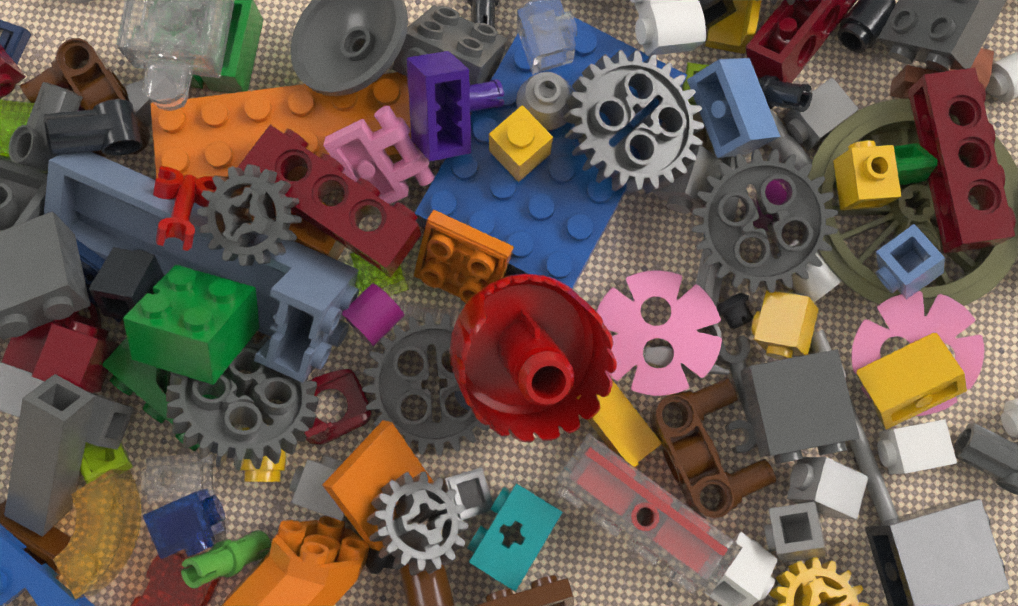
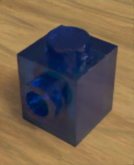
(186, 524)

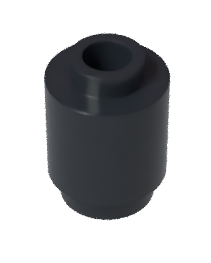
(864, 24)

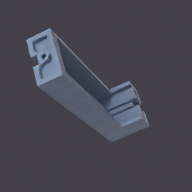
(296, 293)

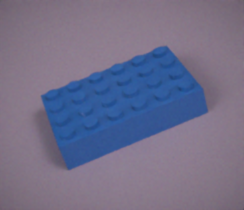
(558, 207)

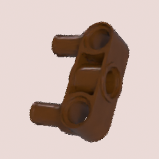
(93, 81)
(694, 457)

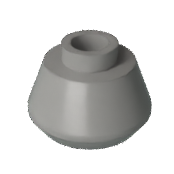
(545, 98)

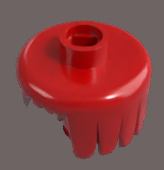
(528, 354)

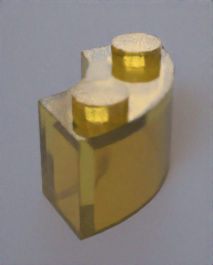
(103, 534)

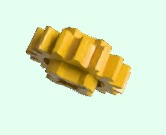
(806, 585)

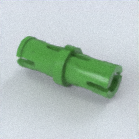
(225, 558)

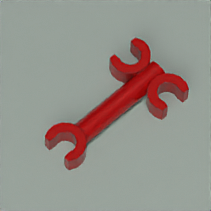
(186, 190)

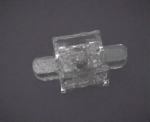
(162, 41)

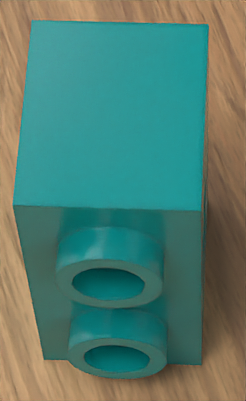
(513, 562)

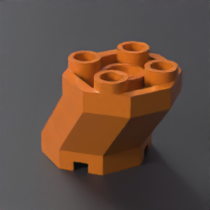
(305, 567)

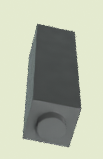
(108, 416)
(48, 453)

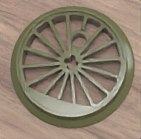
(894, 124)

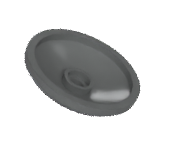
(347, 43)

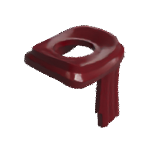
(356, 415)

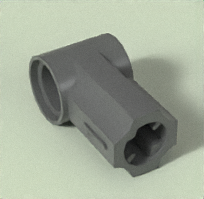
(29, 141)
(990, 455)

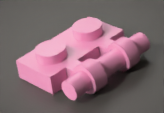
(364, 155)

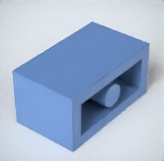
(733, 107)

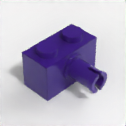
(443, 102)

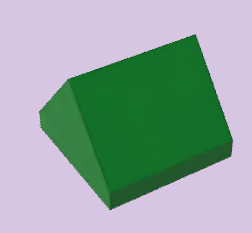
(913, 163)

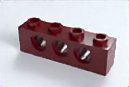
(794, 36)
(951, 181)
(382, 247)

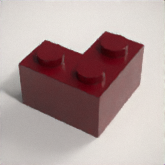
(63, 350)

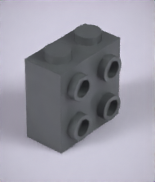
(444, 30)
(939, 31)
(39, 275)
(800, 406)

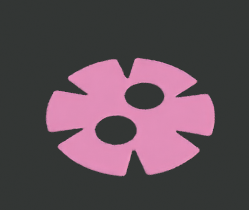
(689, 313)
(908, 321)

